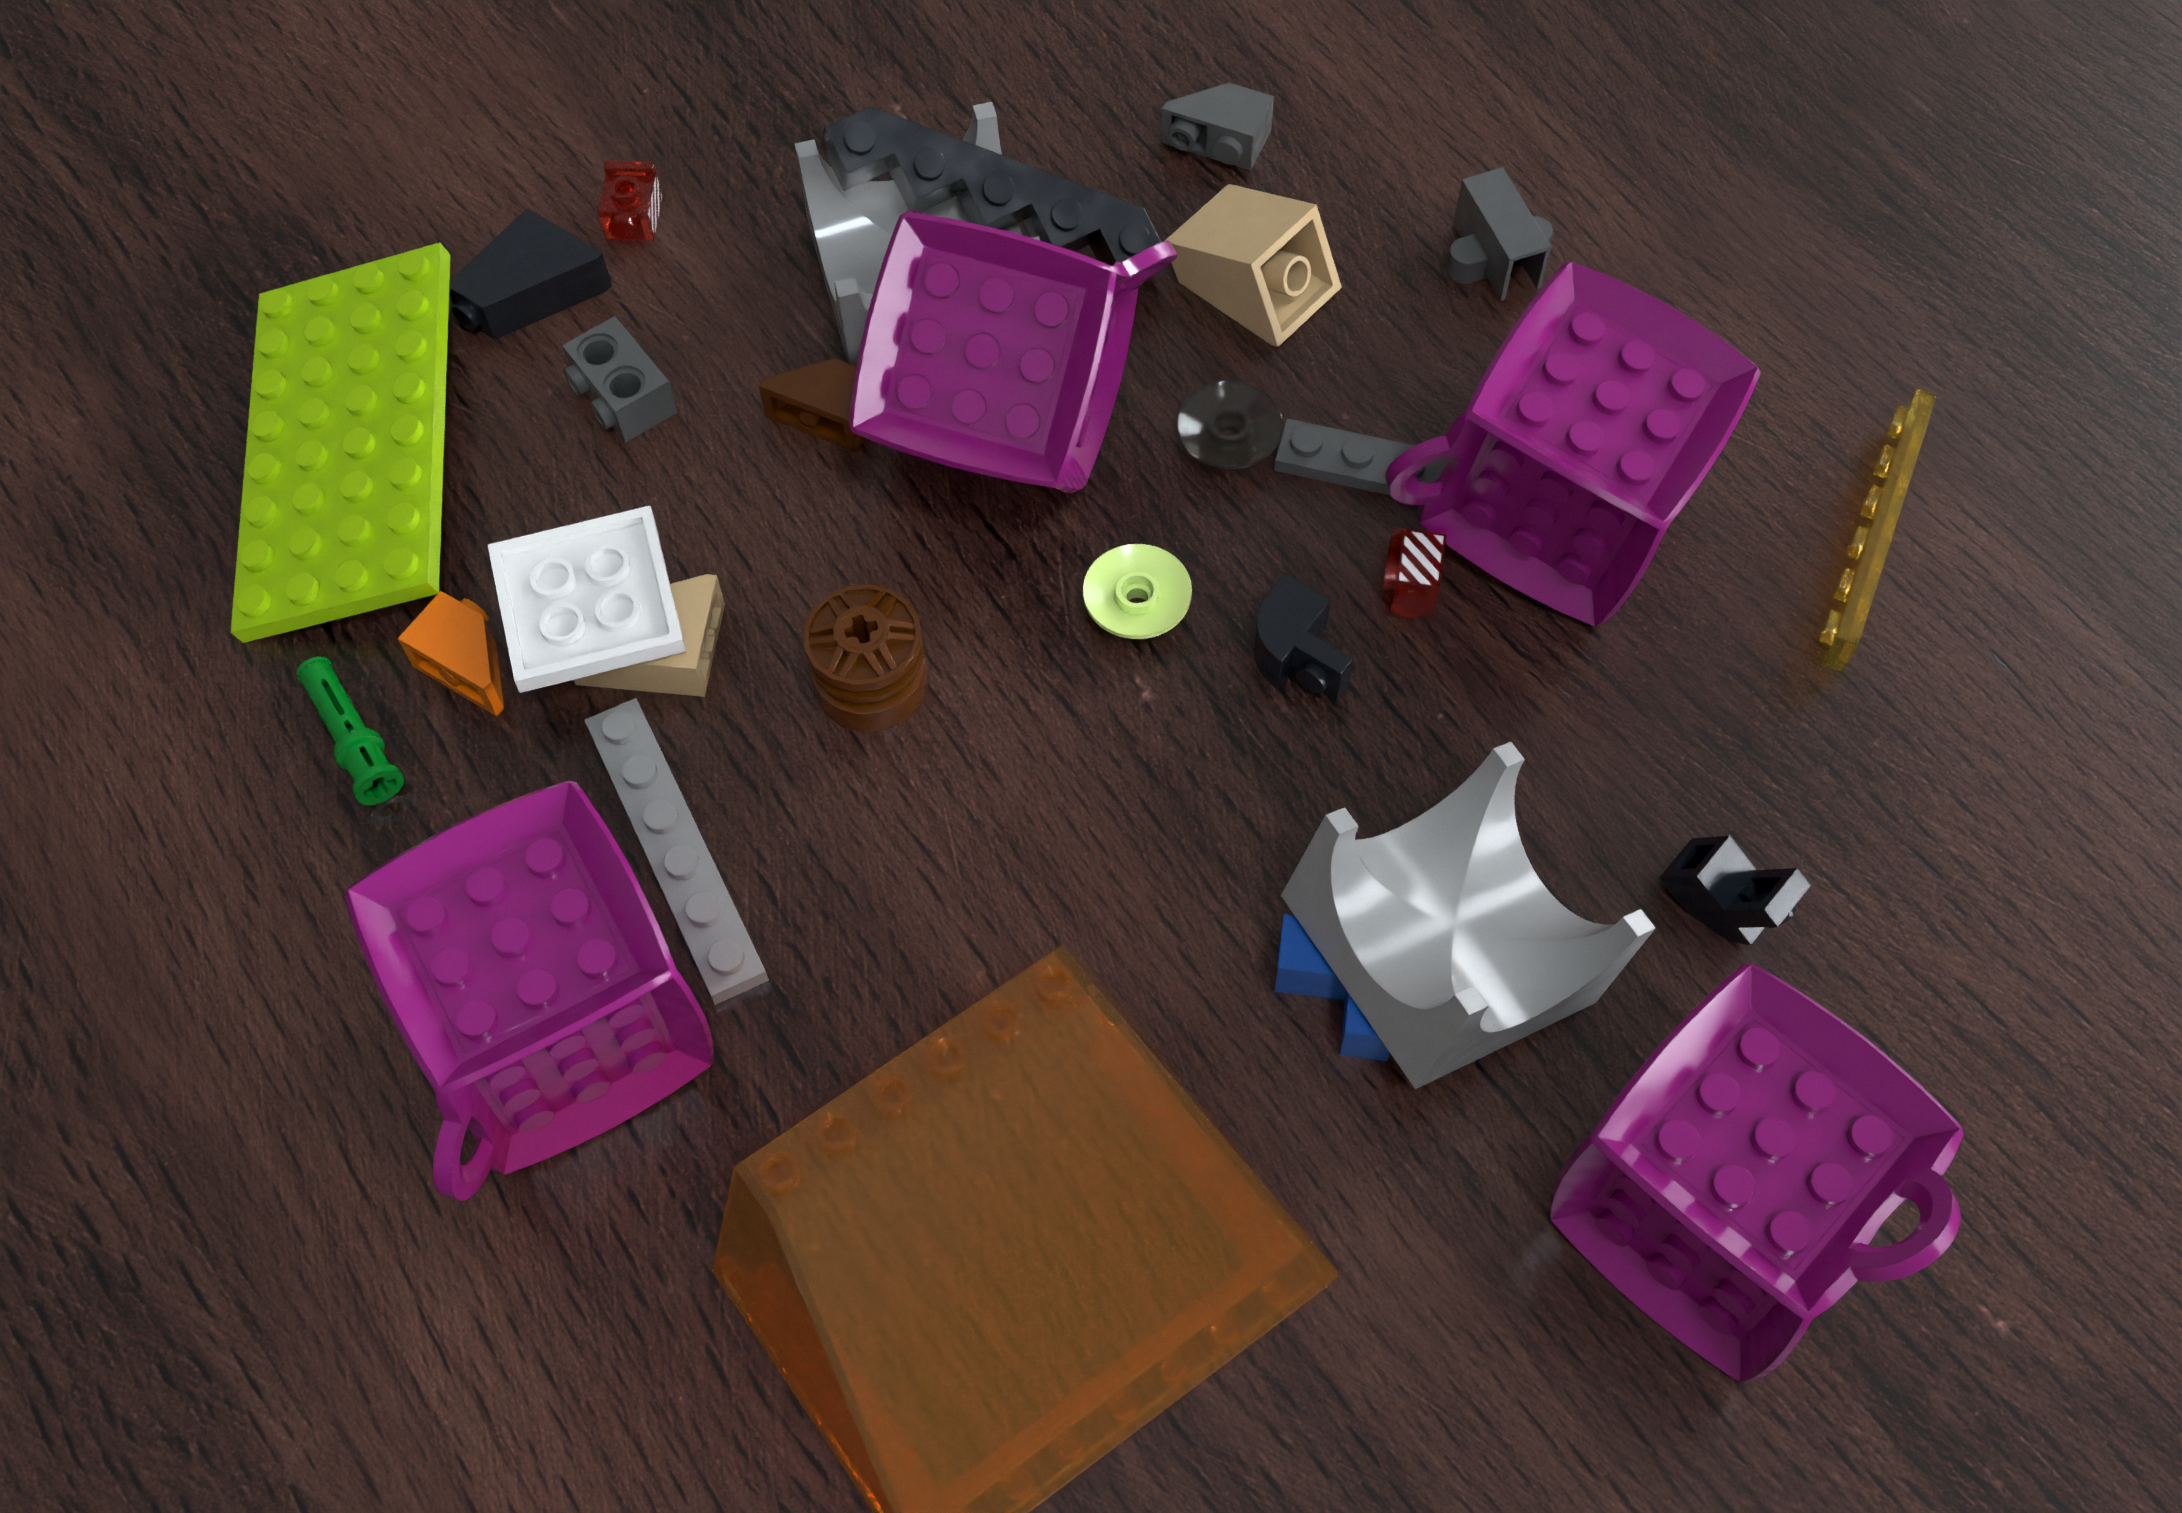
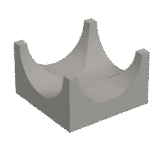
(856, 226)
(1452, 928)

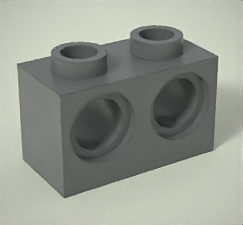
(619, 380)

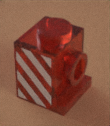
(630, 200)
(1414, 571)

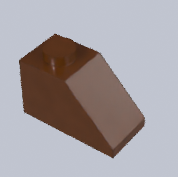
(814, 401)

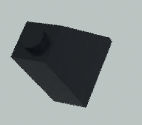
(525, 277)

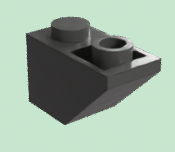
(1220, 123)

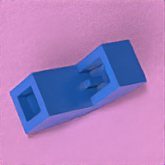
(1306, 972)

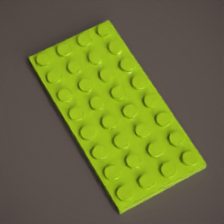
(344, 445)

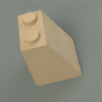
(1257, 260)

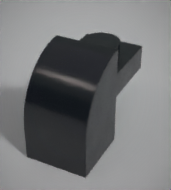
(1290, 641)
(1728, 893)

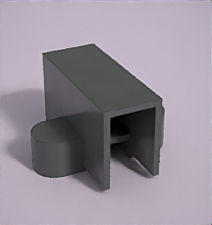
(1495, 233)

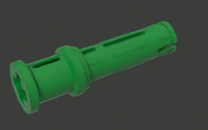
(356, 747)

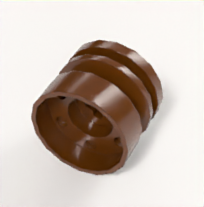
(866, 657)

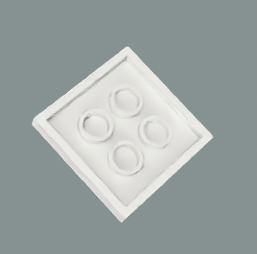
(585, 599)

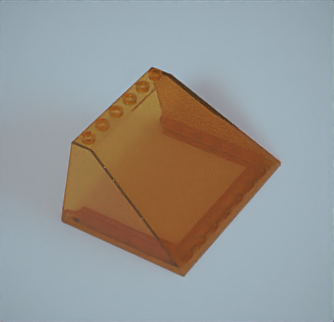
(1007, 1250)

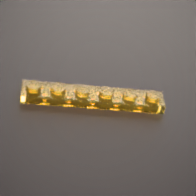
(1871, 544)

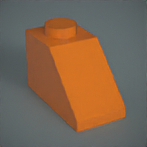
(457, 650)

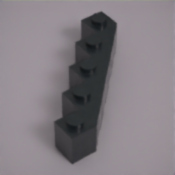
(988, 185)

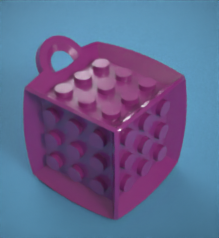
(995, 350)
(1580, 442)
(527, 982)
(1755, 1172)

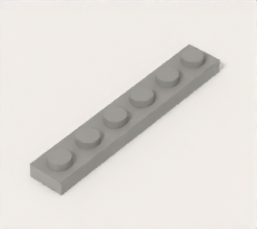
(676, 852)

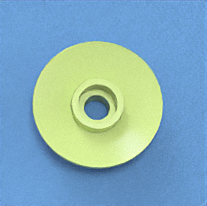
(1137, 573)

